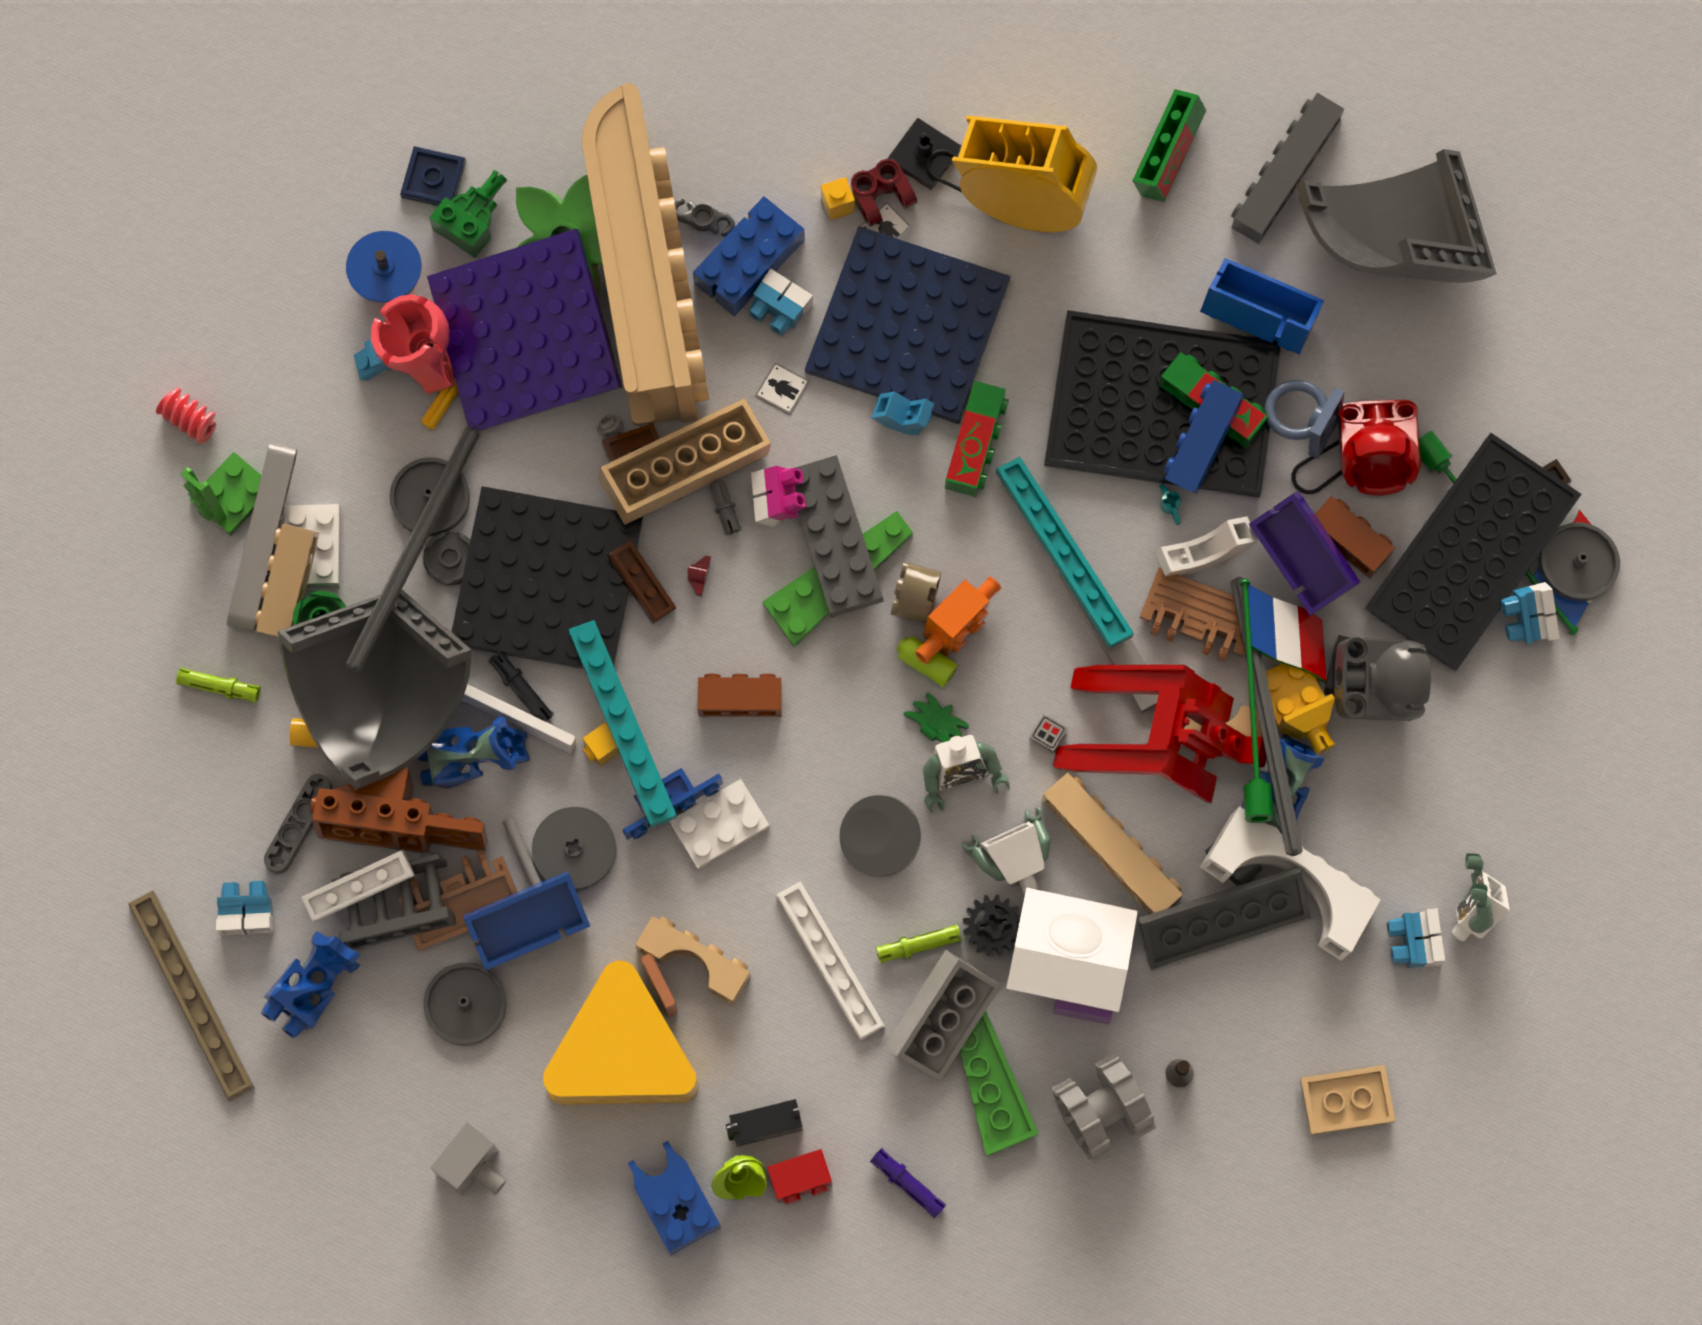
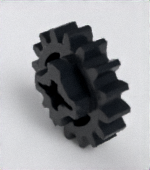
(981, 929)

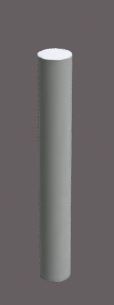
(521, 851)

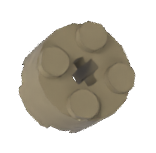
(915, 592)

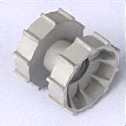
(1114, 1102)

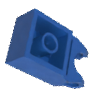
(669, 1192)

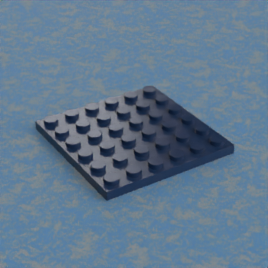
(907, 323)

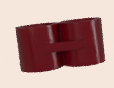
(898, 184)

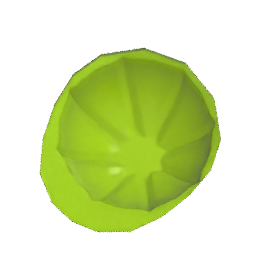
(740, 1178)

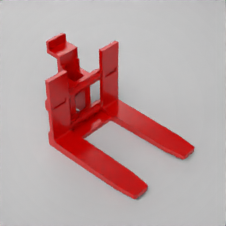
(1179, 696)

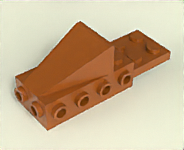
(389, 808)

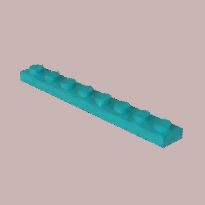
(1064, 553)
(622, 724)

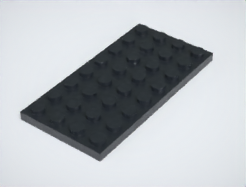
(1473, 551)

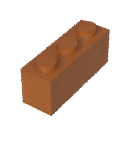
(1354, 537)
(739, 696)

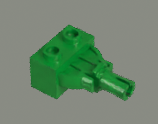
(468, 216)

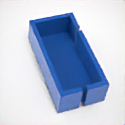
(748, 254)
(1261, 306)
(526, 920)

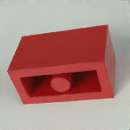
(799, 1177)

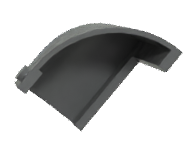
(1404, 224)
(398, 701)

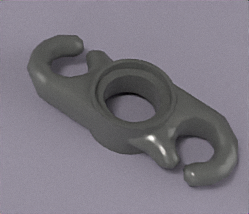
(712, 224)

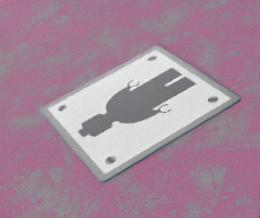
(892, 222)
(782, 388)

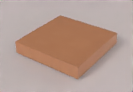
(659, 985)

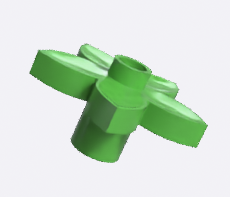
(549, 215)

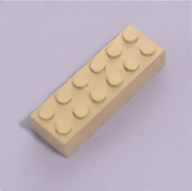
(684, 461)

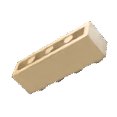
(287, 578)

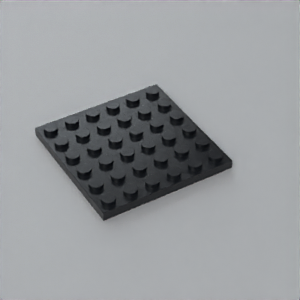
(537, 573)

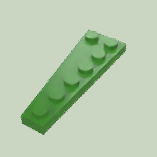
(802, 603)
(994, 1091)

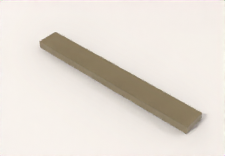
(191, 995)

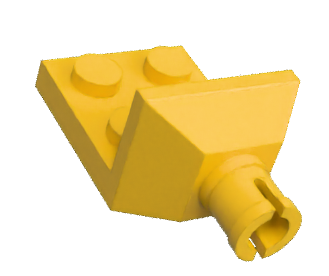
(1300, 706)

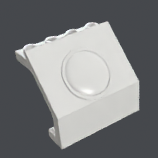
(1072, 950)

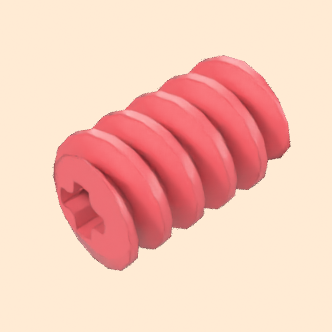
(187, 415)

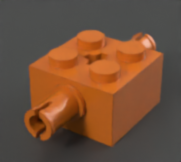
(956, 618)

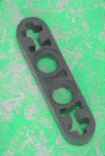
(292, 821)

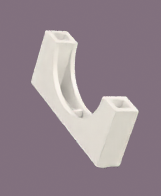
(1342, 902)

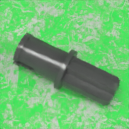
(724, 507)

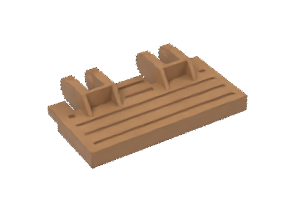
(1198, 608)
(464, 897)

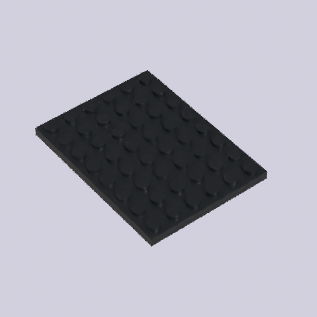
(1123, 424)

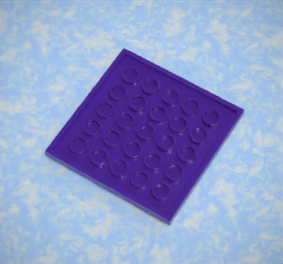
(525, 331)

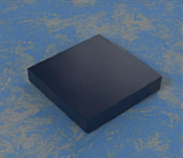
(432, 176)

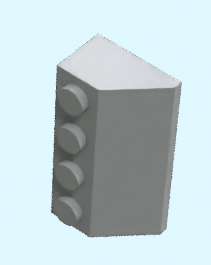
(942, 1015)

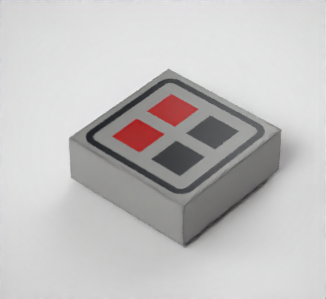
(1048, 733)

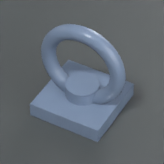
(1321, 422)

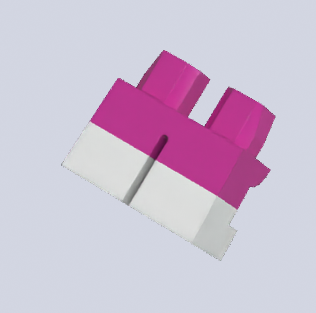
(776, 494)

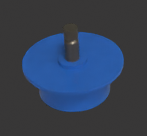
(383, 266)

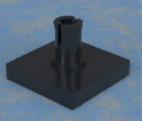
(917, 146)

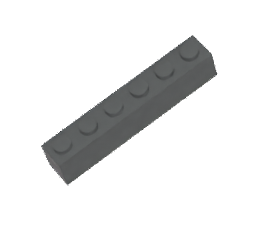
(1287, 167)

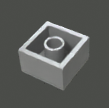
(467, 1161)

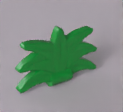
(935, 721)

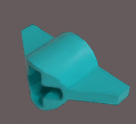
(1170, 503)

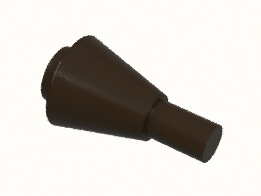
(1179, 1073)

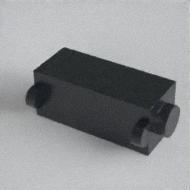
(764, 1123)

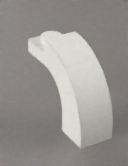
(1209, 550)

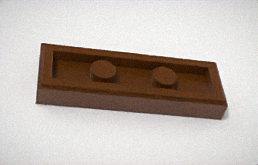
(641, 581)

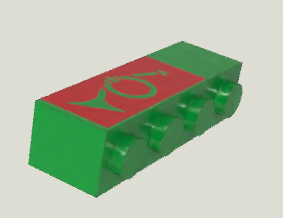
(1169, 145)
(1186, 381)
(975, 439)

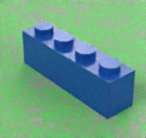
(1204, 436)

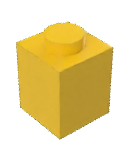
(837, 198)
(599, 745)

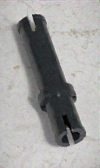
(513, 678)

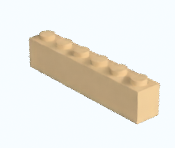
(1111, 846)

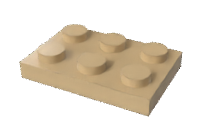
(1347, 1100)

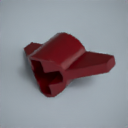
(698, 574)

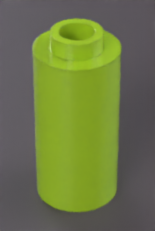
(939, 669)

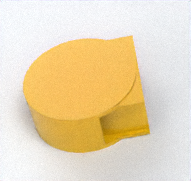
(1025, 173)

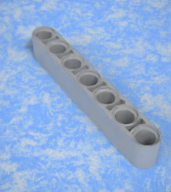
(260, 537)

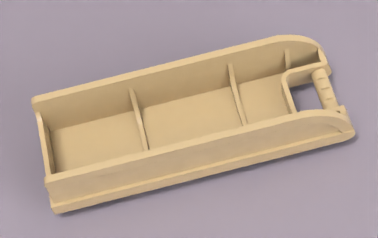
(643, 262)

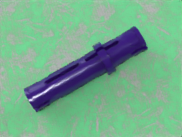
(909, 1184)

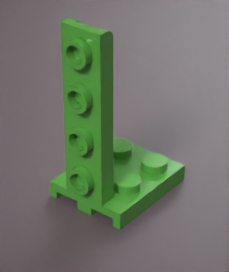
(227, 494)

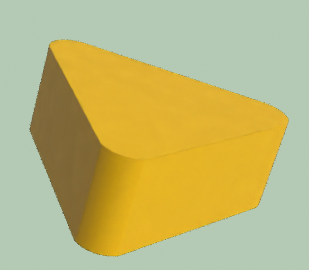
(619, 1049)

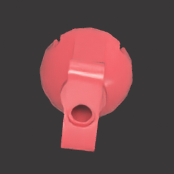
(415, 341)

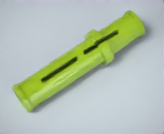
(230, 688)
(918, 944)

